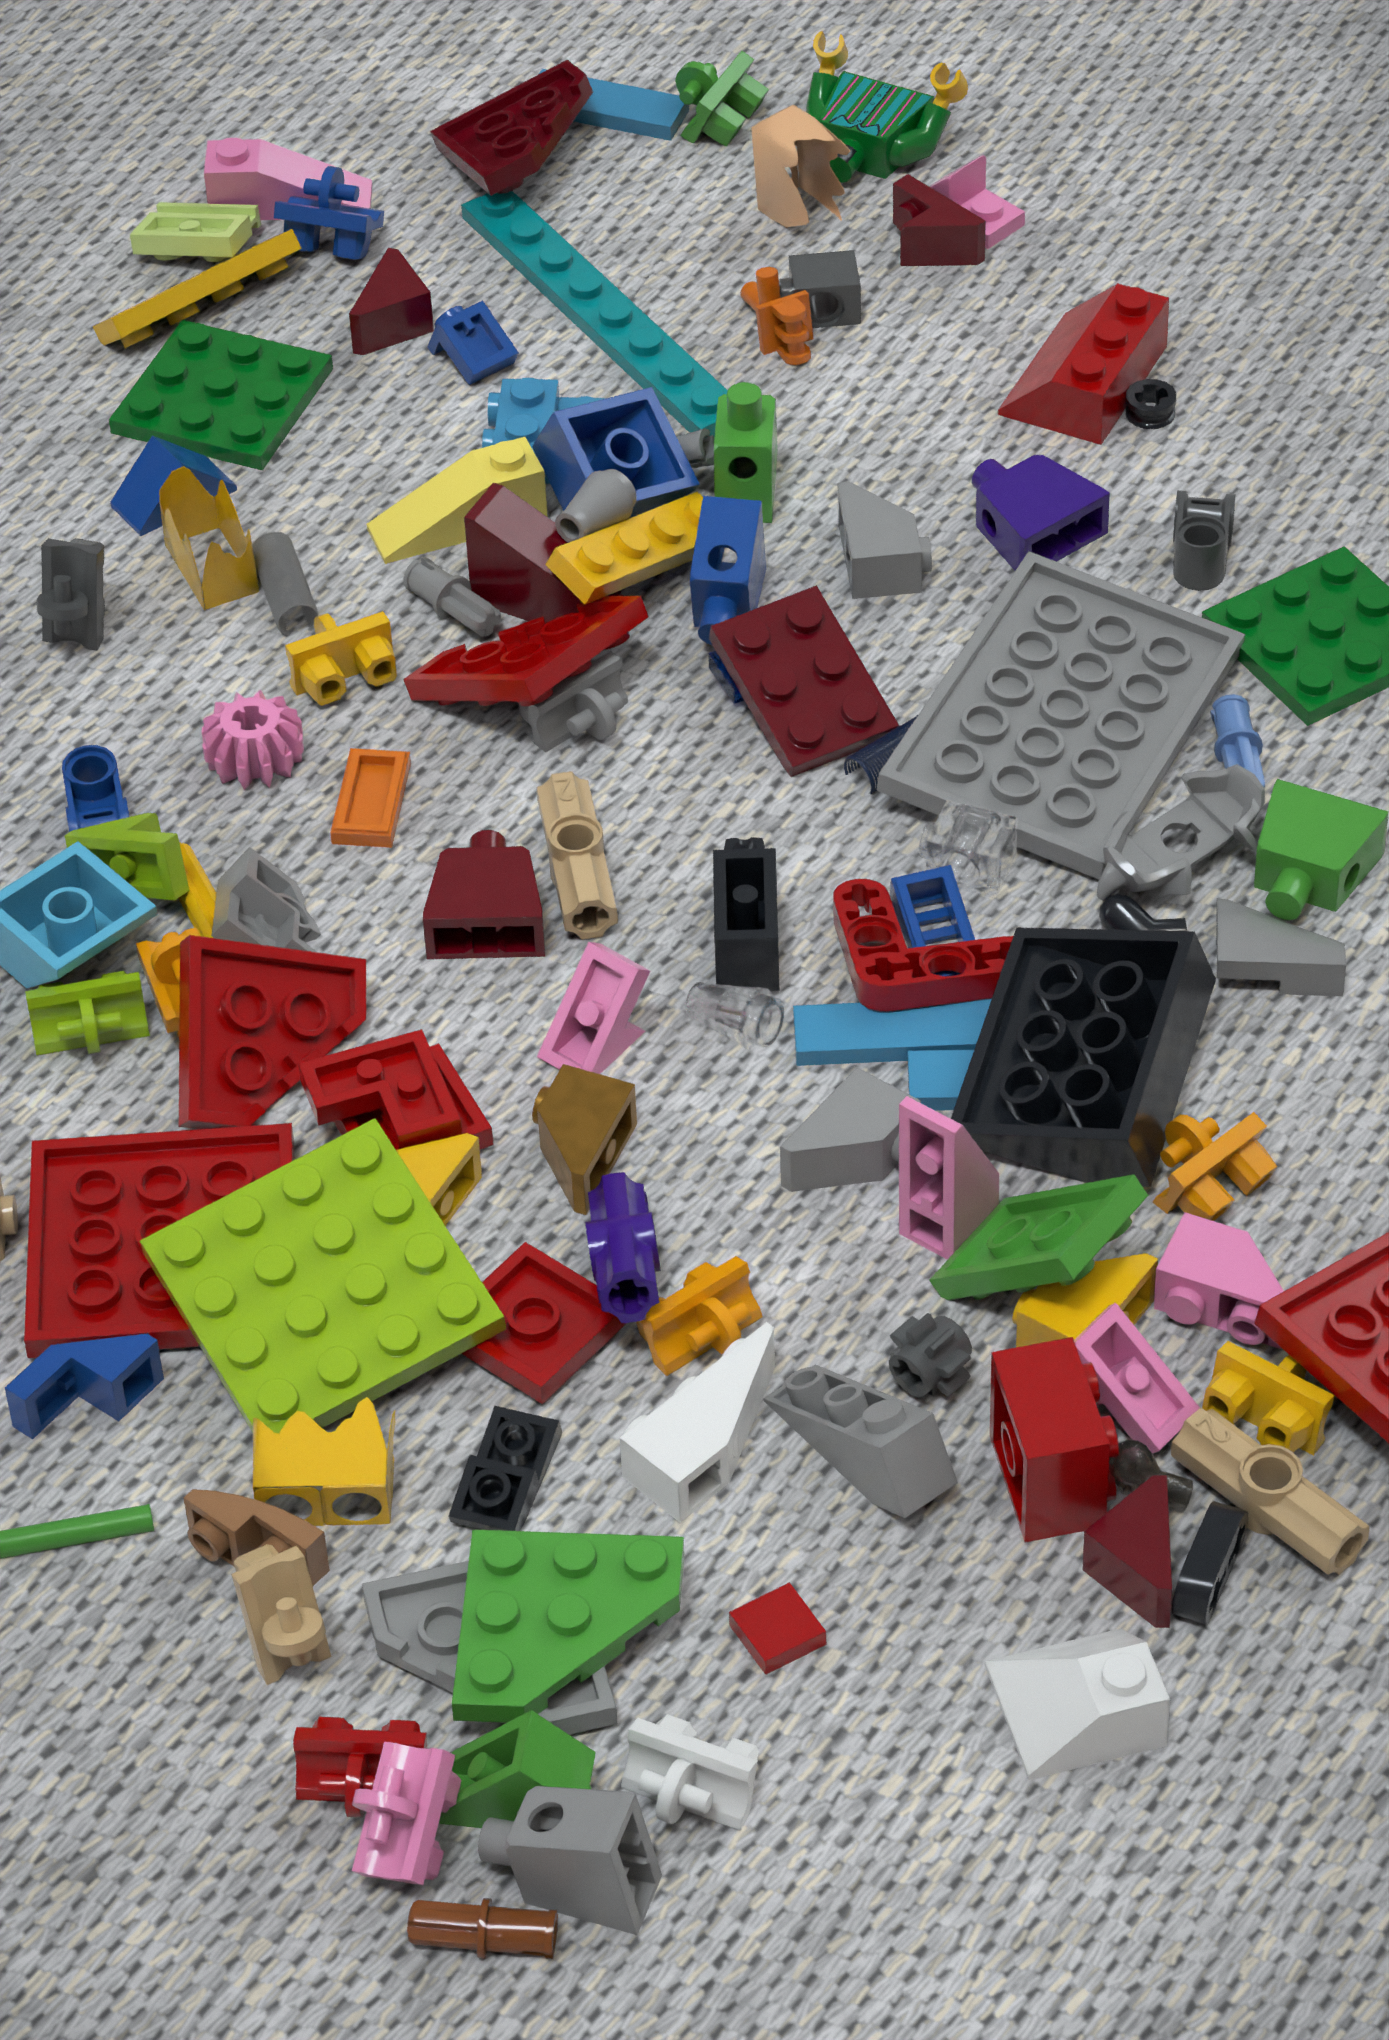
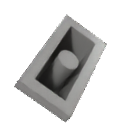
(880, 545)
(846, 1138)

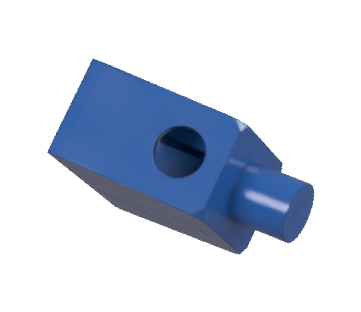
(725, 588)

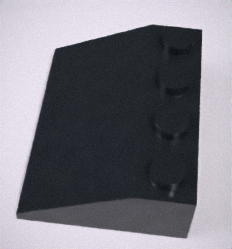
(1086, 1049)

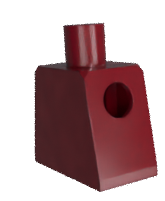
(484, 902)

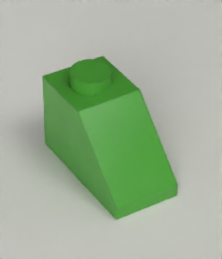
(510, 1762)

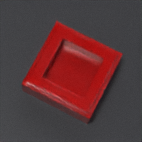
(777, 1628)

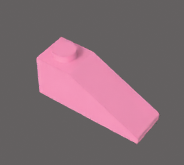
(265, 173)
(943, 1180)

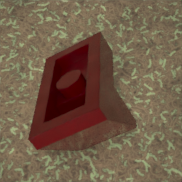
(935, 227)

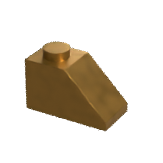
(583, 1128)

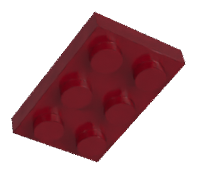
(802, 681)

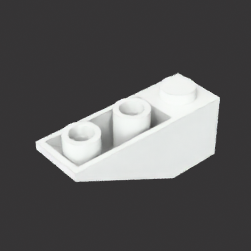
(696, 1436)

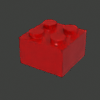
(1051, 1438)

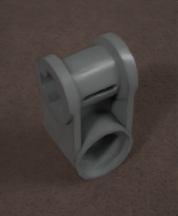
(1202, 540)

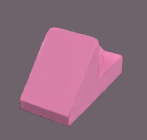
(968, 189)
(595, 1012)
(1134, 1380)

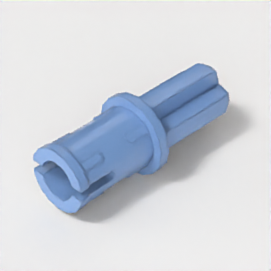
(1236, 738)

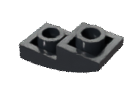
(506, 1472)

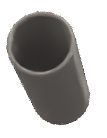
(294, 572)

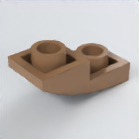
(234, 1525)

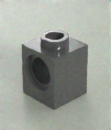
(831, 284)

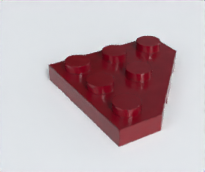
(515, 130)

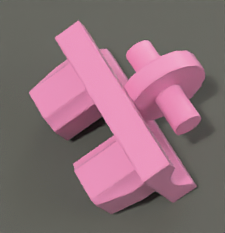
(405, 1813)

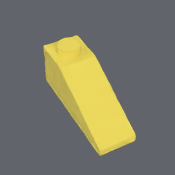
(436, 510)

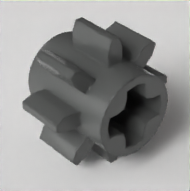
(930, 1355)

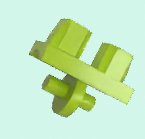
(87, 1013)

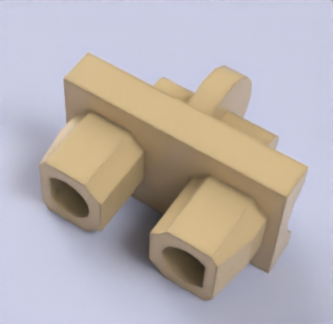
(279, 1610)

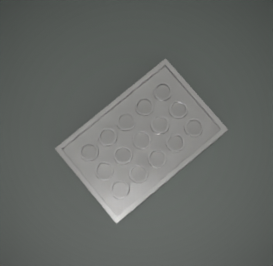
(1063, 710)

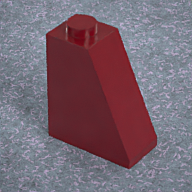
(508, 556)

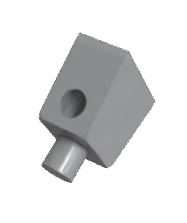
(578, 1854)

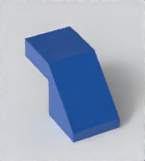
(103, 1372)

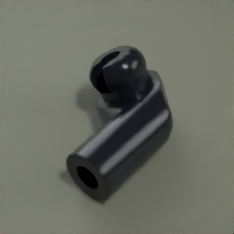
(1124, 913)

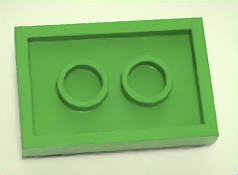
(1040, 1239)

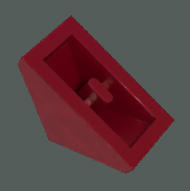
(390, 307)
(1132, 1554)

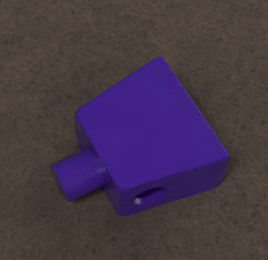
(1038, 508)

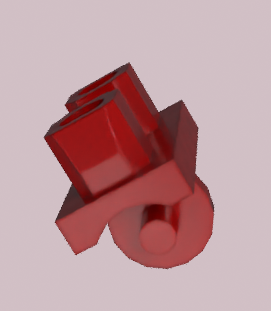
(339, 1759)

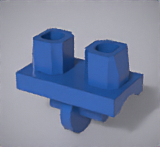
(351, 223)

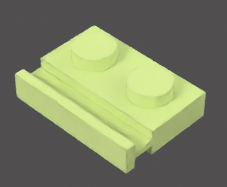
(195, 230)

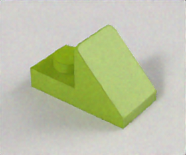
(138, 854)

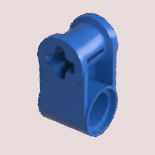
(92, 787)

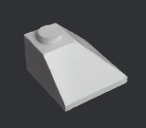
(1082, 1701)

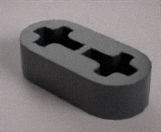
(1209, 1562)

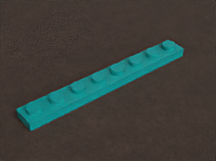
(597, 308)

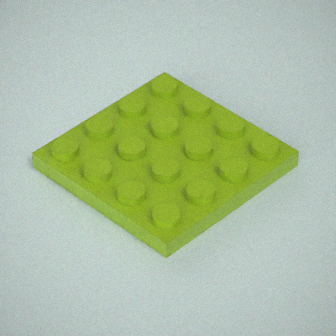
(323, 1283)

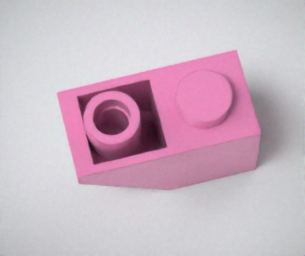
(1215, 1279)

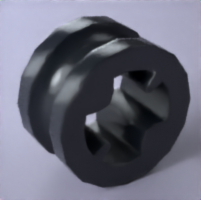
(1150, 392)

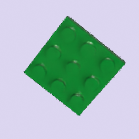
(222, 394)
(1314, 634)

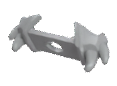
(1217, 810)

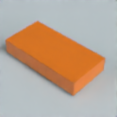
(370, 798)

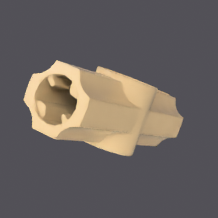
(577, 855)
(1272, 1490)

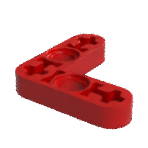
(904, 977)

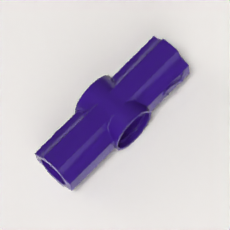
(623, 1247)

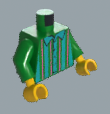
(878, 120)

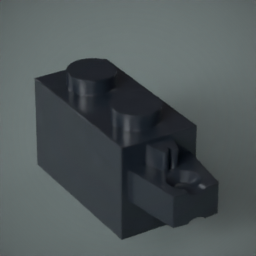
(746, 914)

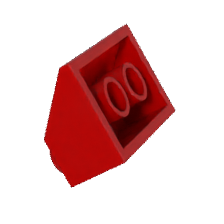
(1090, 362)

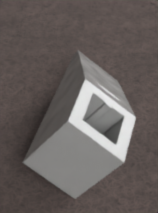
(869, 1437)

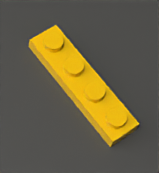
(179, 301)
(629, 550)

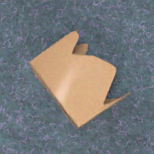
(775, 149)

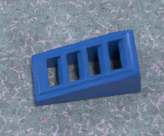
(925, 889)

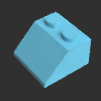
(65, 915)

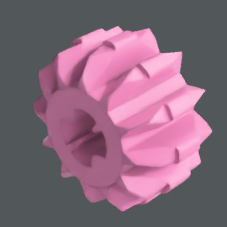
(252, 739)

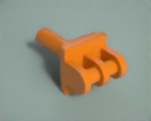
(782, 321)

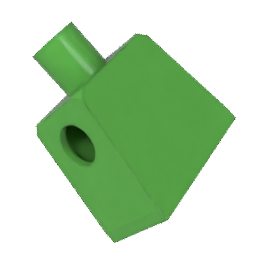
(746, 429)
(1315, 848)

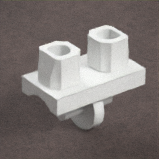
(690, 1773)

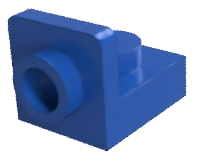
(473, 341)

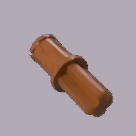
(483, 1928)

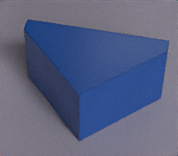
(138, 495)

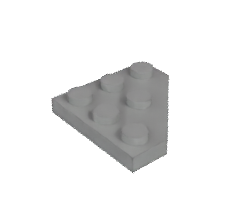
(419, 1627)

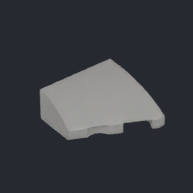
(261, 906)
(1271, 949)

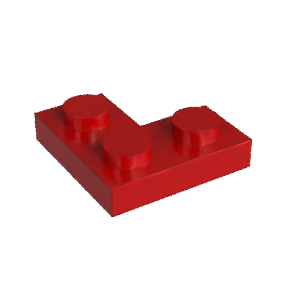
(389, 1076)

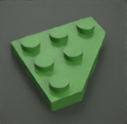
(554, 1612)

